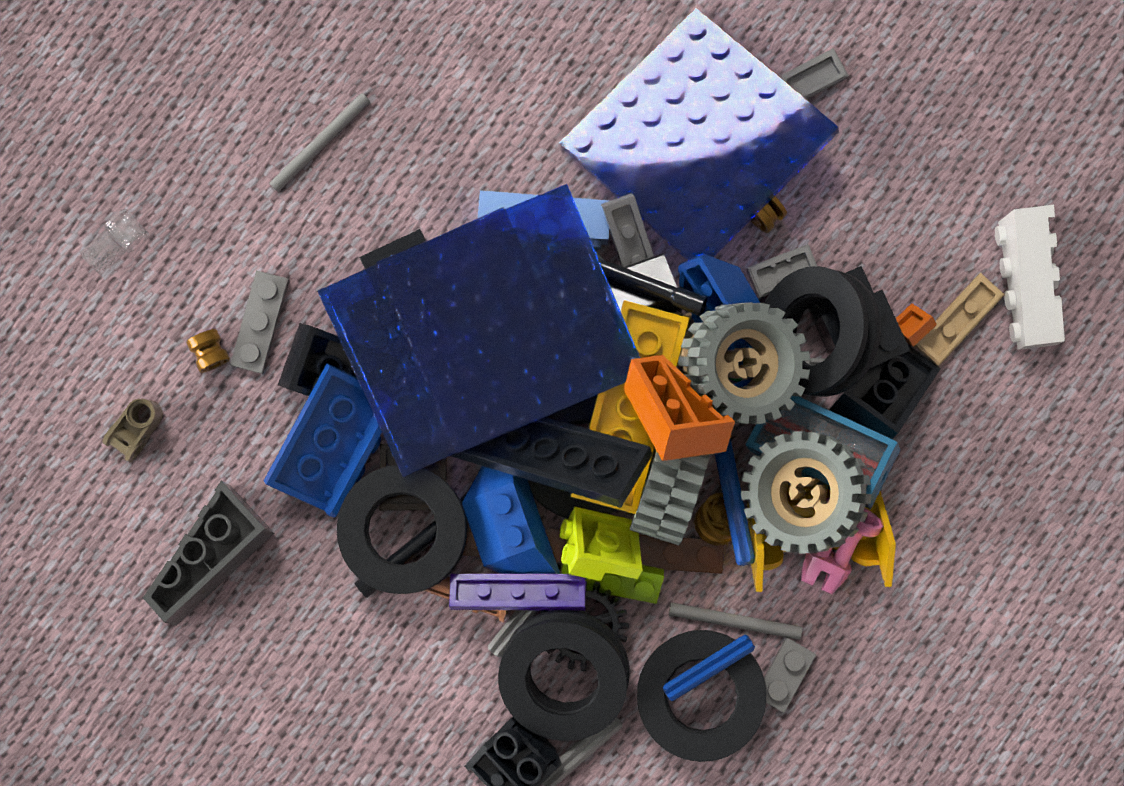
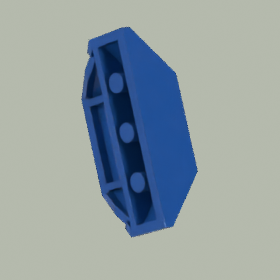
(718, 282)
(507, 525)

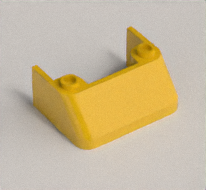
(868, 552)

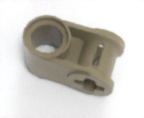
(132, 430)

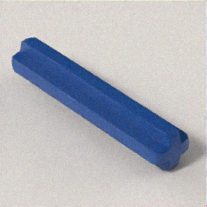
(708, 667)

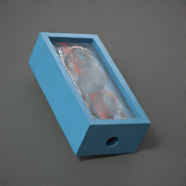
(872, 448)

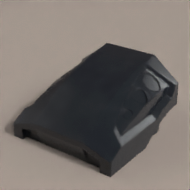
(525, 764)

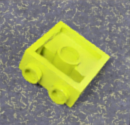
(600, 545)

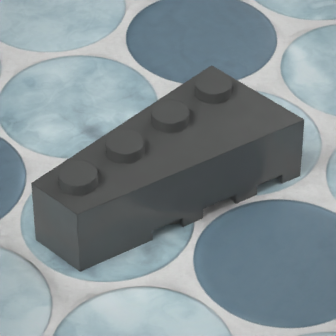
(207, 555)

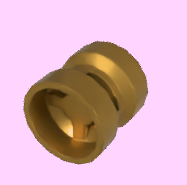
(208, 350)

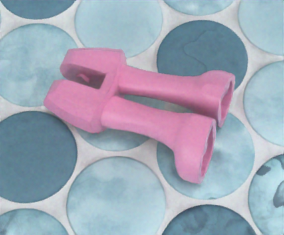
(837, 564)

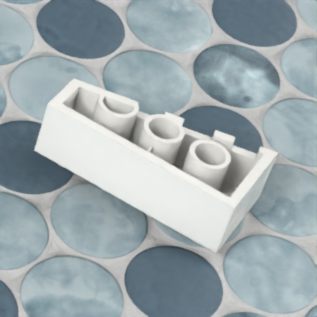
(1031, 277)

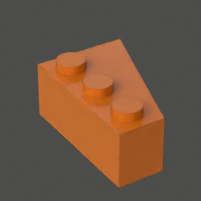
(673, 412)

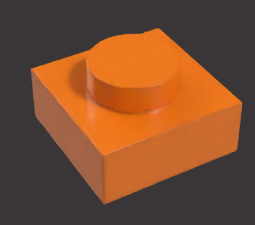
(915, 324)

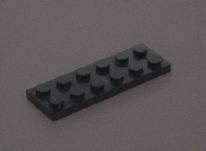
(565, 459)

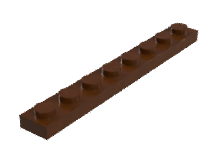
(690, 555)

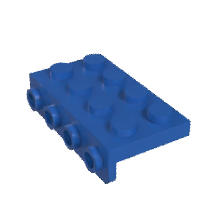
(327, 443)

